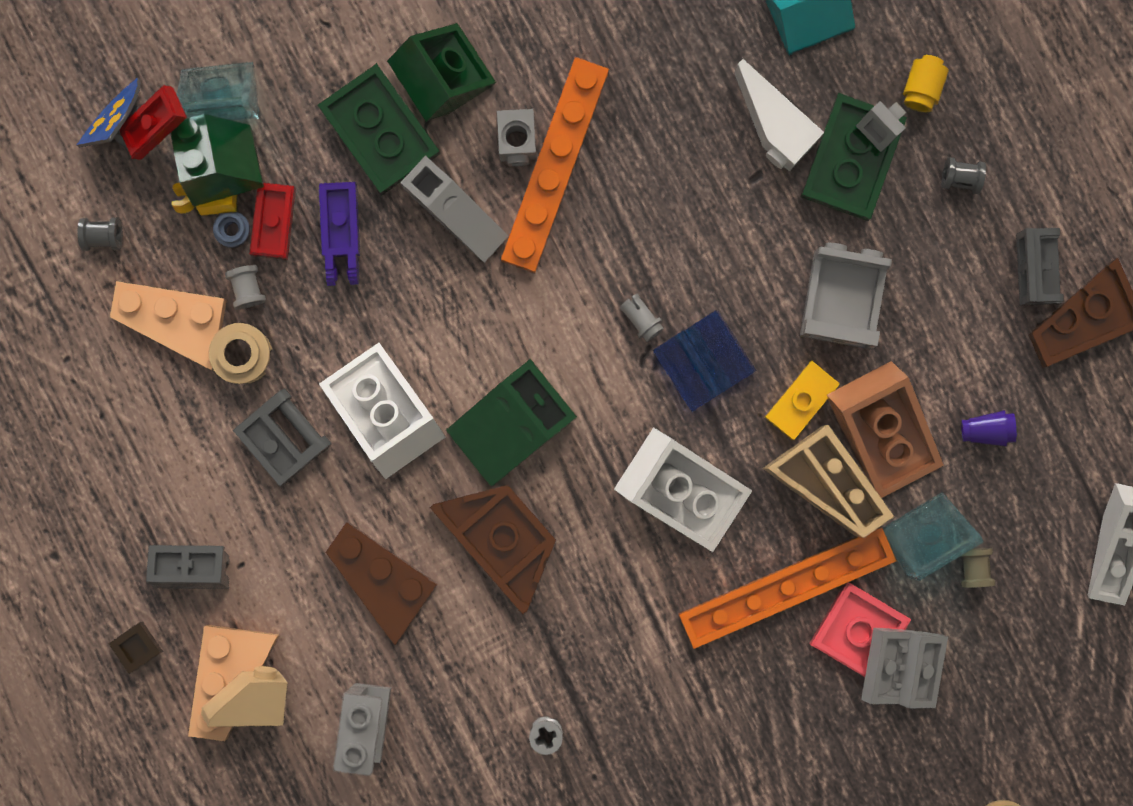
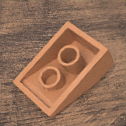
(886, 428)

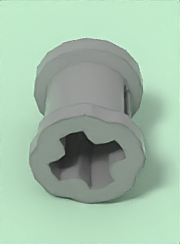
(245, 287)
(541, 745)

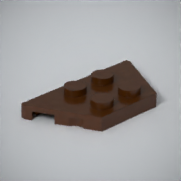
(501, 538)

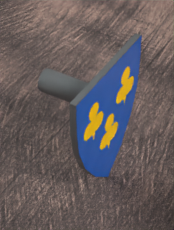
(111, 119)

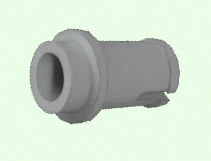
(642, 318)

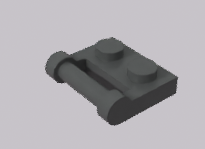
(273, 446)

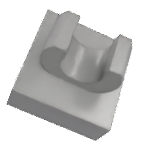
(882, 124)

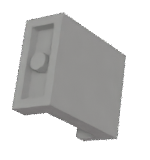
(845, 296)
(362, 728)

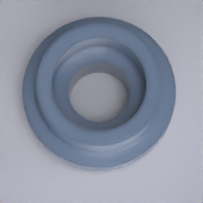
(220, 227)

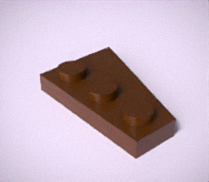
(1088, 318)
(381, 580)

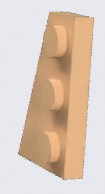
(171, 317)
(222, 658)

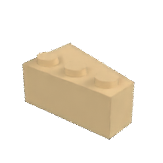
(832, 482)

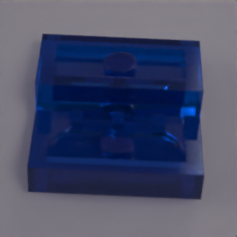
(704, 360)

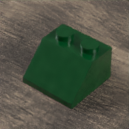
(440, 70)
(215, 158)

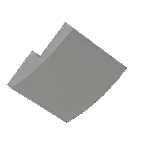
(904, 668)

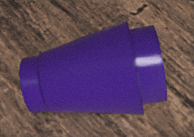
(990, 429)

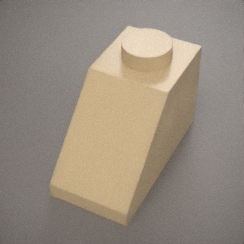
(249, 700)

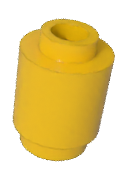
(925, 83)

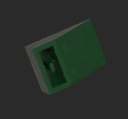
(511, 423)

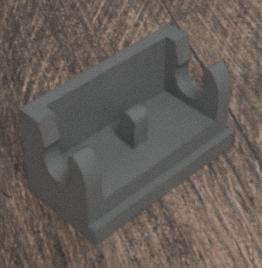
(1038, 266)
(187, 567)

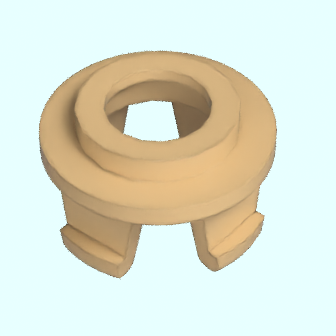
(259, 359)

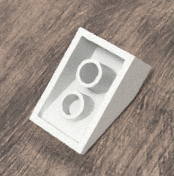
(382, 411)
(682, 490)

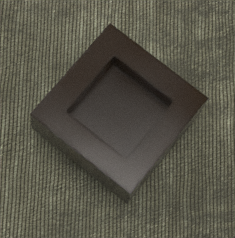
(135, 647)

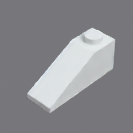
(779, 123)
(1113, 560)

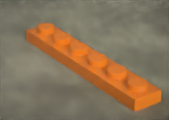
(555, 165)
(786, 587)

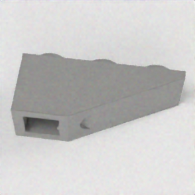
(453, 209)

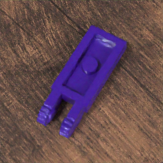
(339, 228)

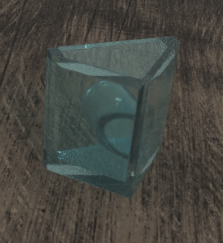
(219, 91)
(930, 537)

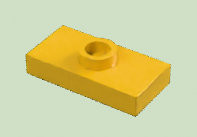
(802, 400)

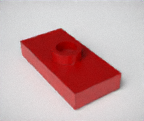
(152, 122)
(272, 221)

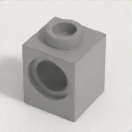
(512, 121)

